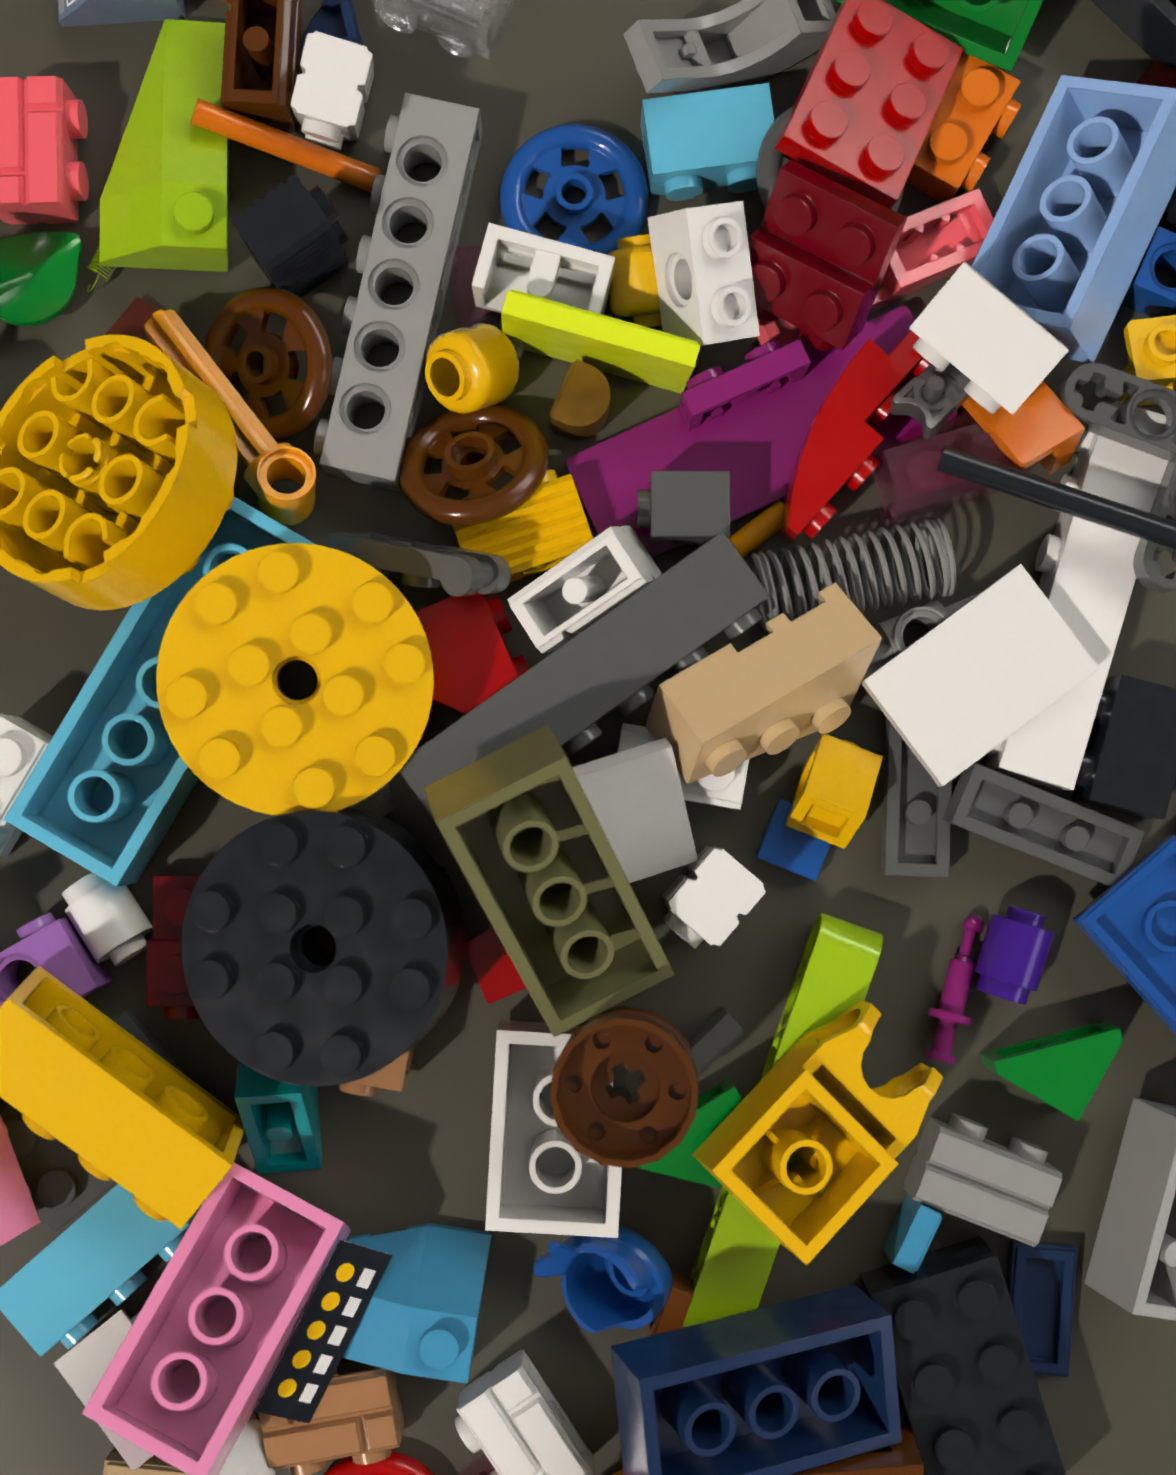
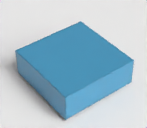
(911, 1234)

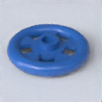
(606, 156)

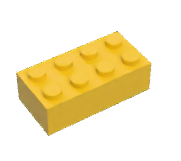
(113, 1100)

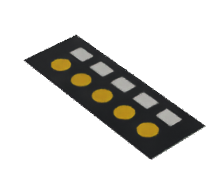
(323, 1332)

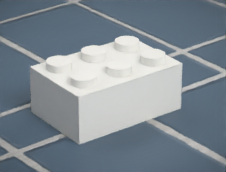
(533, 1169)

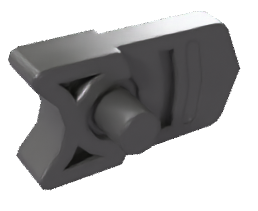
(931, 398)

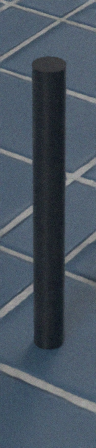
(1057, 496)

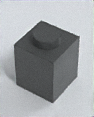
(685, 507)

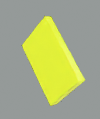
(599, 341)

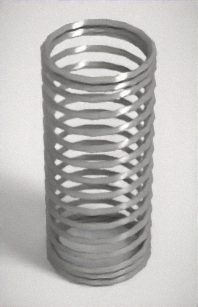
(933, 532)

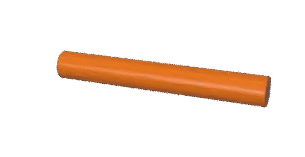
(283, 145)

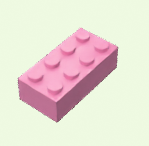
(216, 1323)

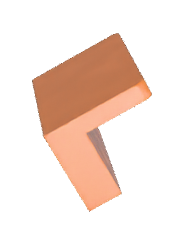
(1037, 432)

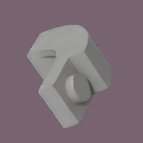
(727, 46)

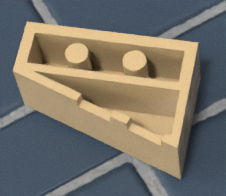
(767, 693)

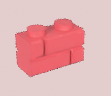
(40, 151)

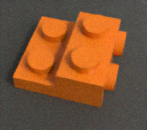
(972, 108)

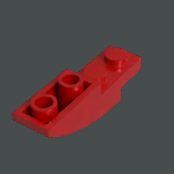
(840, 439)

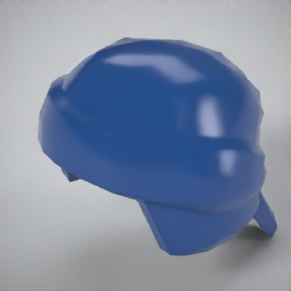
(609, 1279)

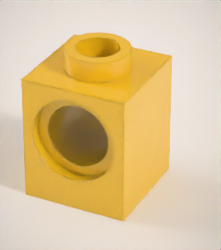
(834, 790)

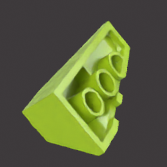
(169, 177)

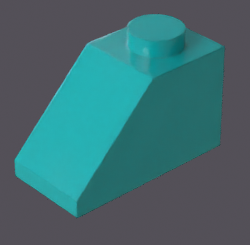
(279, 1122)

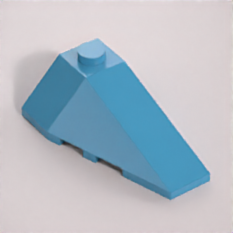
(425, 1303)

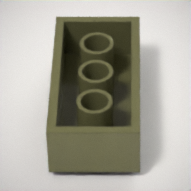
(548, 880)

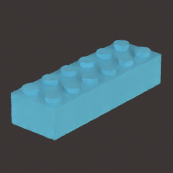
(110, 769)

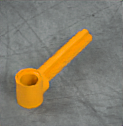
(255, 445)

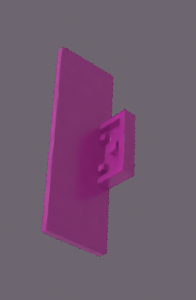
(734, 423)

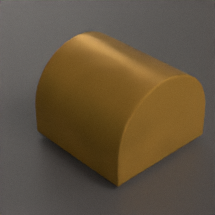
(581, 403)

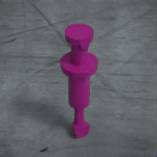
(954, 995)

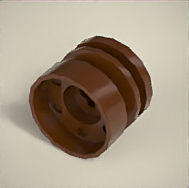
(611, 1122)

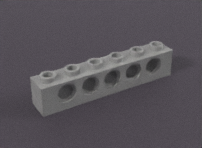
(422, 133)

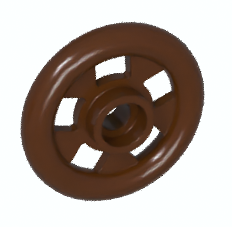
(302, 333)
(473, 465)

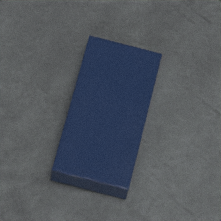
(1043, 1300)

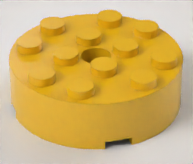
(112, 473)
(225, 665)

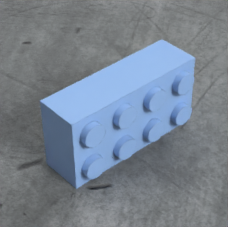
(1084, 207)

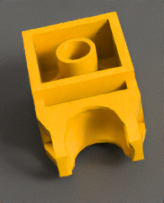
(831, 1121)

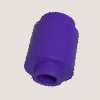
(1013, 955)

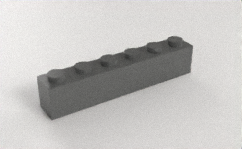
(606, 663)

